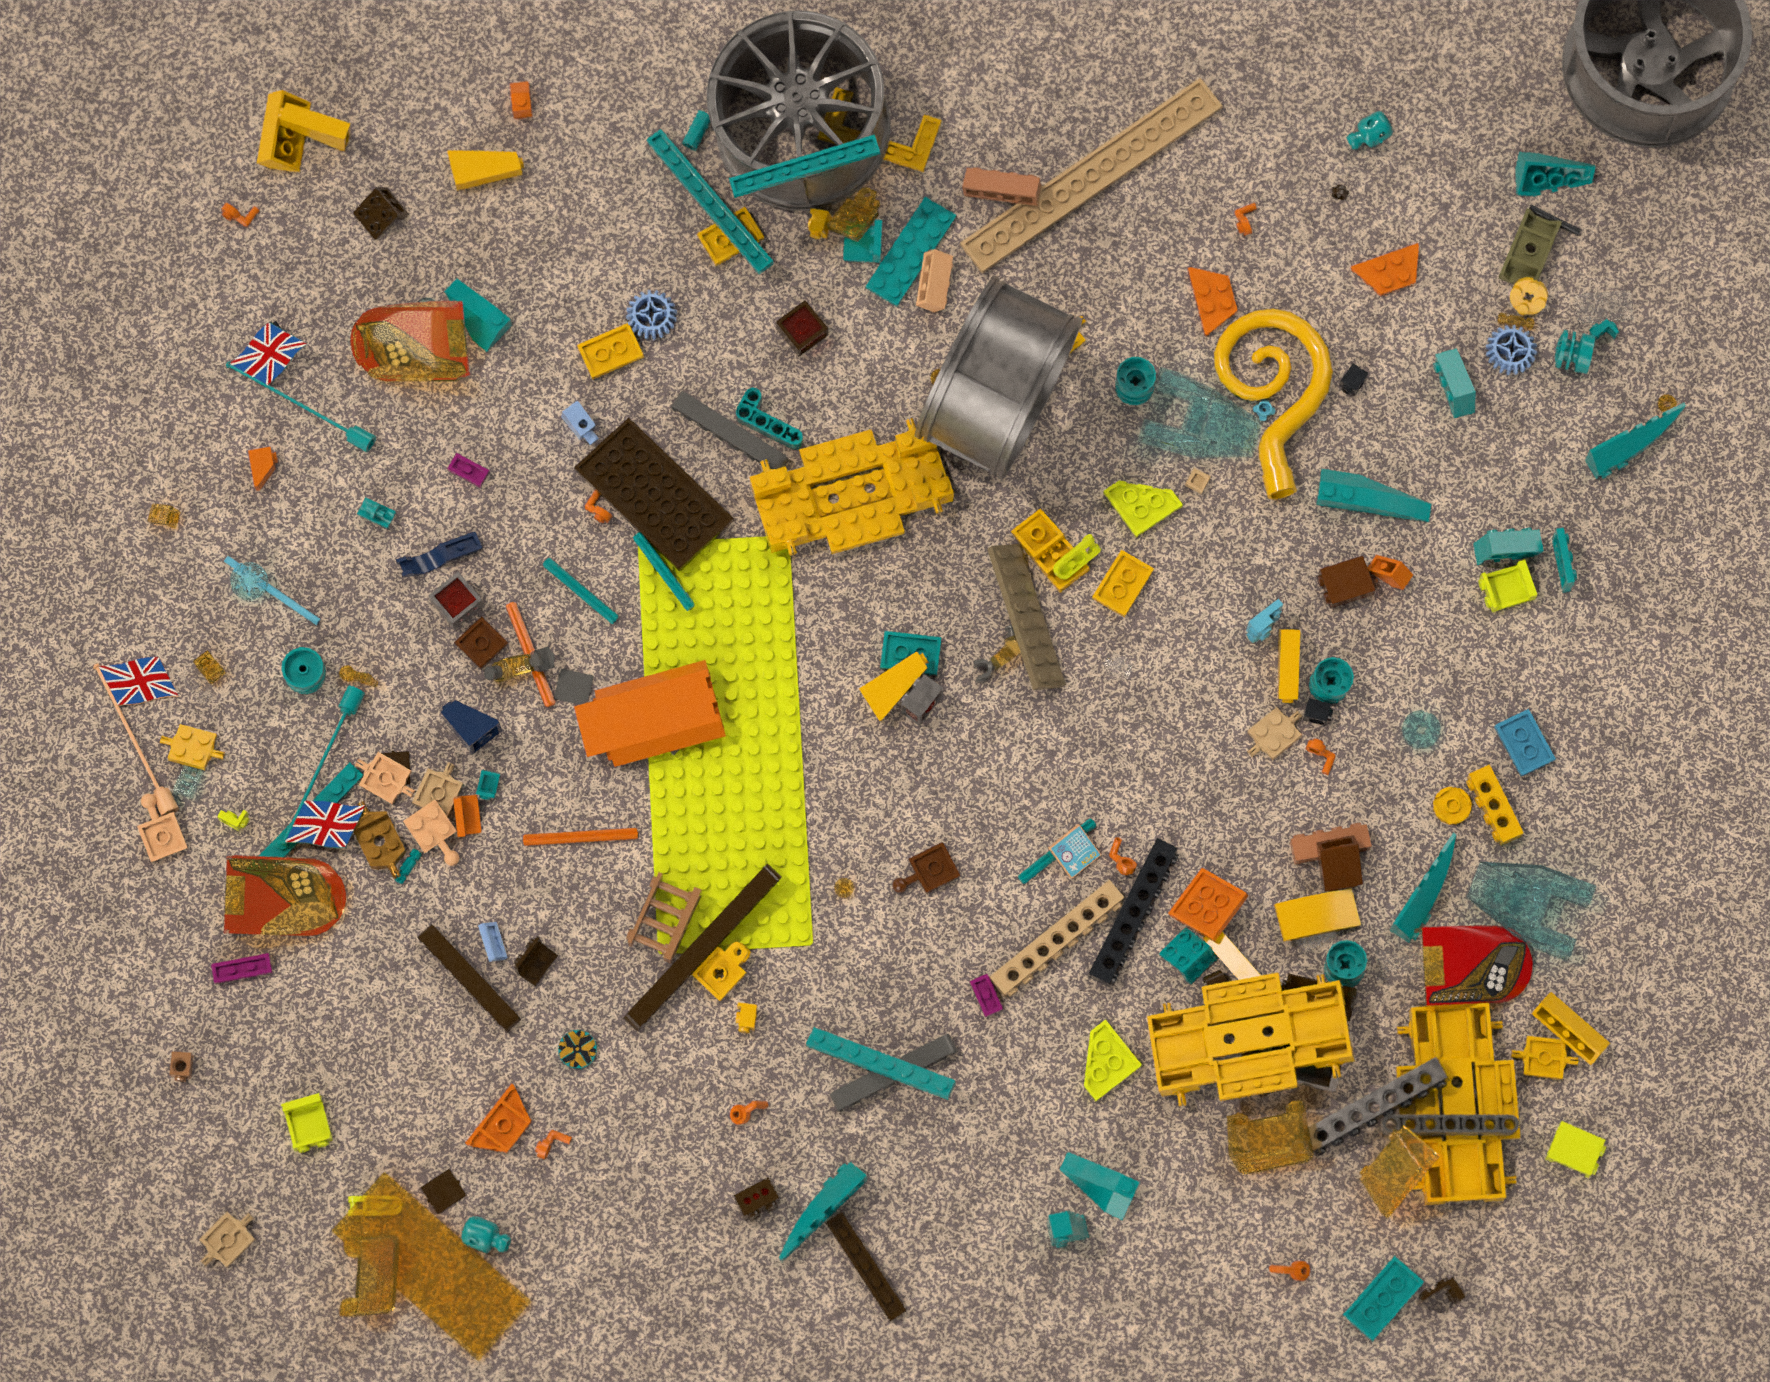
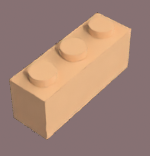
(934, 280)

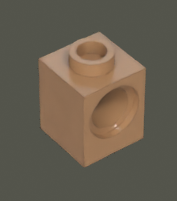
(176, 1059)

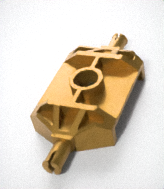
(375, 825)

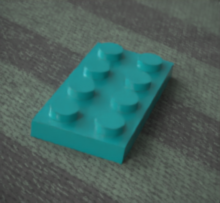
(1383, 1298)

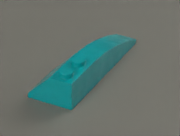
(1627, 445)
(1365, 495)
(1424, 896)
(827, 1201)

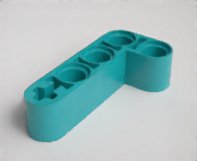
(772, 423)

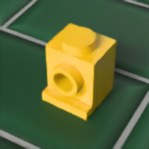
(818, 223)
(746, 1017)

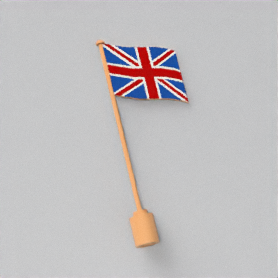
(136, 684)

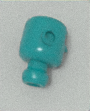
(1371, 130)
(484, 1235)

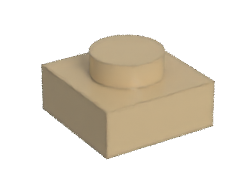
(1197, 481)

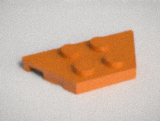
(1390, 270)
(1213, 298)
(502, 1124)

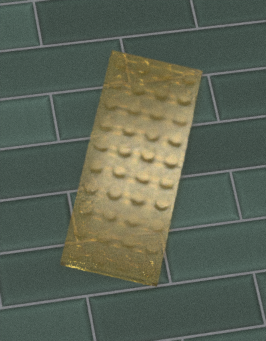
(437, 1268)

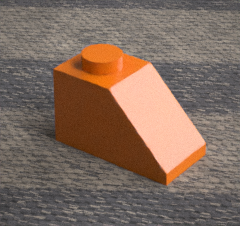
(521, 100)
(262, 465)
(1390, 571)

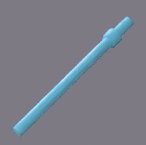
(282, 597)

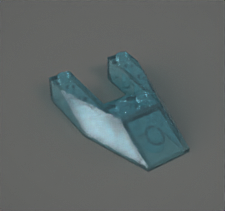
(1211, 425)
(1519, 897)

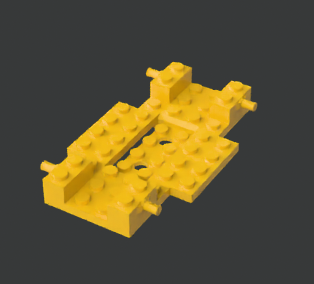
(907, 483)
(1311, 1025)
(1457, 1037)

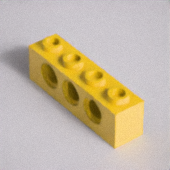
(1486, 777)

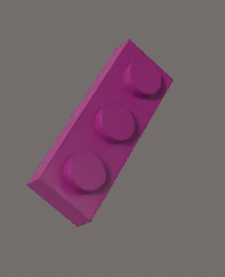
(241, 968)

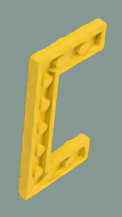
(911, 157)

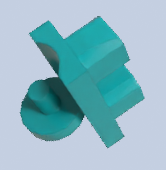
(376, 513)

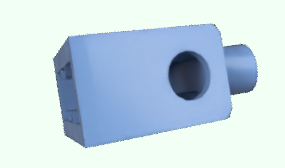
(577, 415)

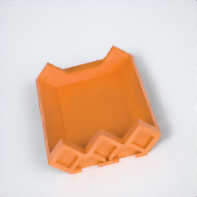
(651, 715)

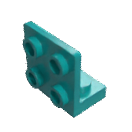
(867, 248)
(1189, 955)

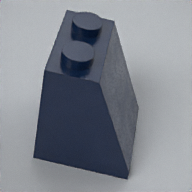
(470, 725)

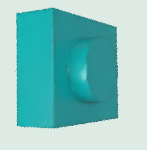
(1599, 329)
(488, 784)

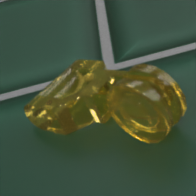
(348, 674)

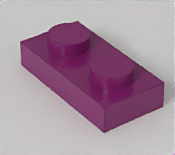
(468, 470)
(986, 995)

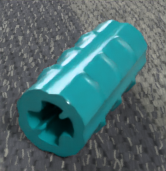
(697, 130)

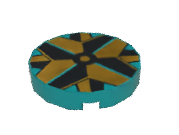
(577, 1049)

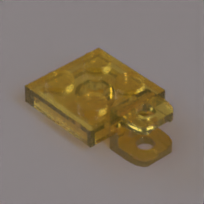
(861, 209)

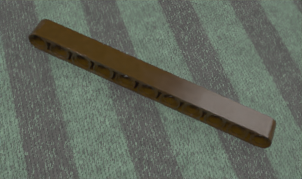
(702, 947)

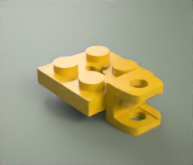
(725, 960)

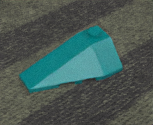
(1543, 172)
(481, 318)
(1104, 1186)

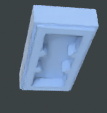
(492, 941)

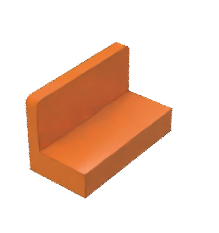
(467, 815)

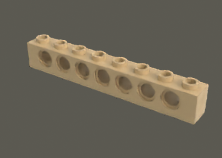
(1106, 892)

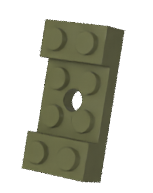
(1533, 232)

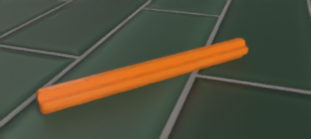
(527, 648)
(580, 836)

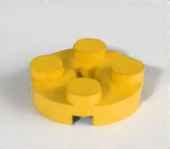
(1526, 306)

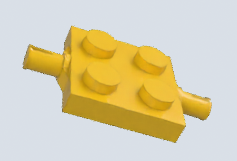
(192, 747)
(1544, 1057)

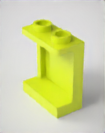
(1508, 587)
(307, 1123)
(1576, 1149)

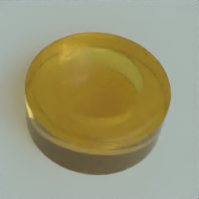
(844, 888)

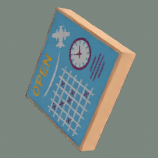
(1074, 851)

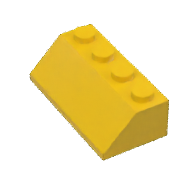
(280, 146)

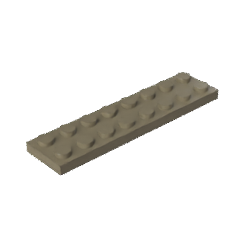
(1026, 616)

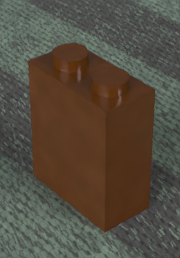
(1345, 582)
(1339, 863)

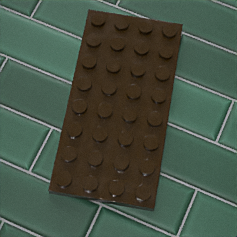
(654, 494)

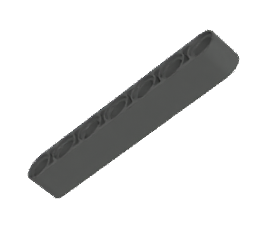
(728, 431)
(872, 1082)
(1458, 1120)

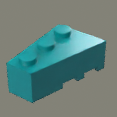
(1455, 382)
(1508, 545)

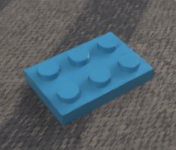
(1524, 743)

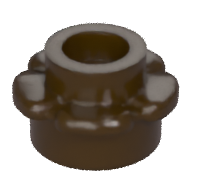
(1339, 189)

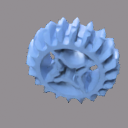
(634, 316)
(1503, 348)

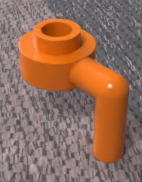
(230, 213)
(1243, 224)
(601, 514)
(1316, 747)
(1124, 865)
(744, 1111)
(543, 1148)
(1294, 1270)

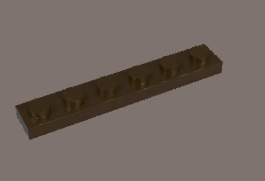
(866, 1267)

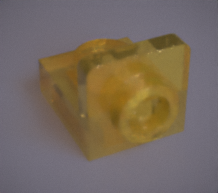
(164, 515)

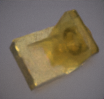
(209, 667)

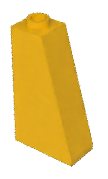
(316, 126)
(483, 167)
(1288, 664)
(893, 684)

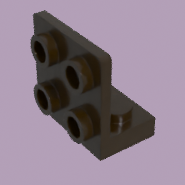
(379, 211)
(534, 961)
(1453, 1294)

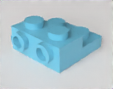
(1261, 625)

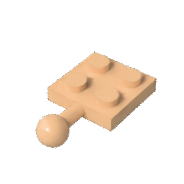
(431, 828)
(161, 834)

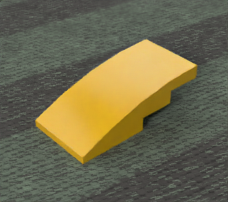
(1045, 546)
(1317, 914)

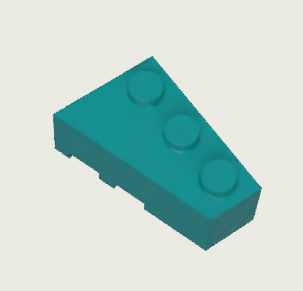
(1066, 1227)

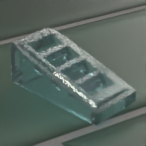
(193, 786)

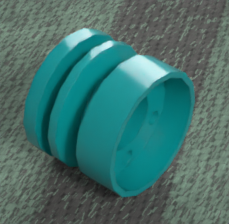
(1574, 351)
(1138, 371)
(1338, 672)
(1344, 954)

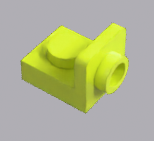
(231, 820)

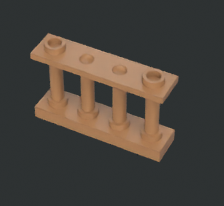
(684, 915)

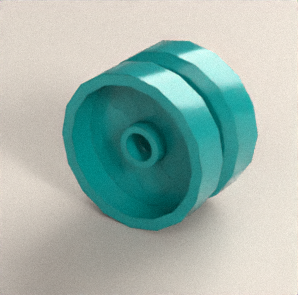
(307, 681)

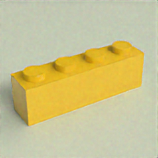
(1570, 1028)

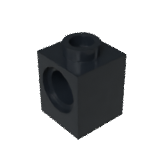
(1353, 380)
(1317, 712)

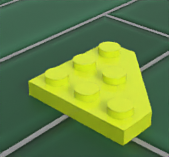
(1141, 504)
(1107, 1061)

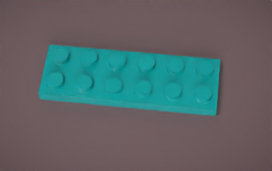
(906, 255)

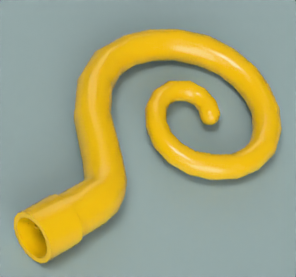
(1276, 472)

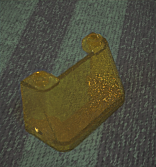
(1269, 1140)
(1397, 1170)
(375, 1274)

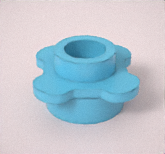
(1264, 405)

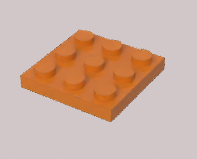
(1208, 904)

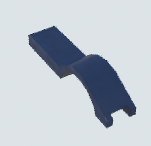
(440, 555)

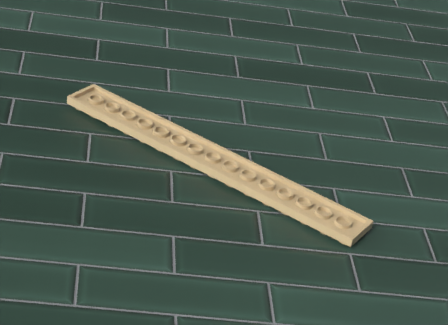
(1092, 175)

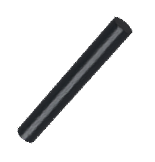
(1545, 215)

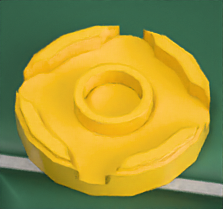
(1446, 805)

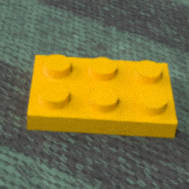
(719, 246)
(610, 351)
(1123, 583)

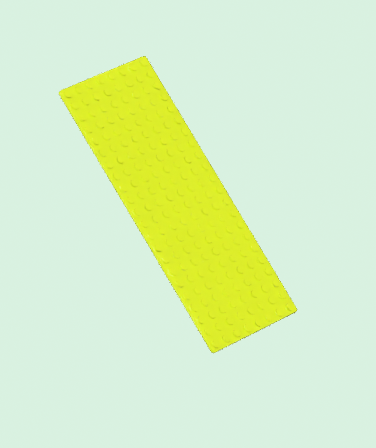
(741, 797)

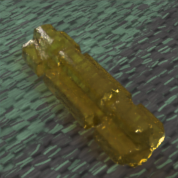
(1512, 320)

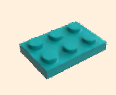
(1564, 559)
(900, 645)

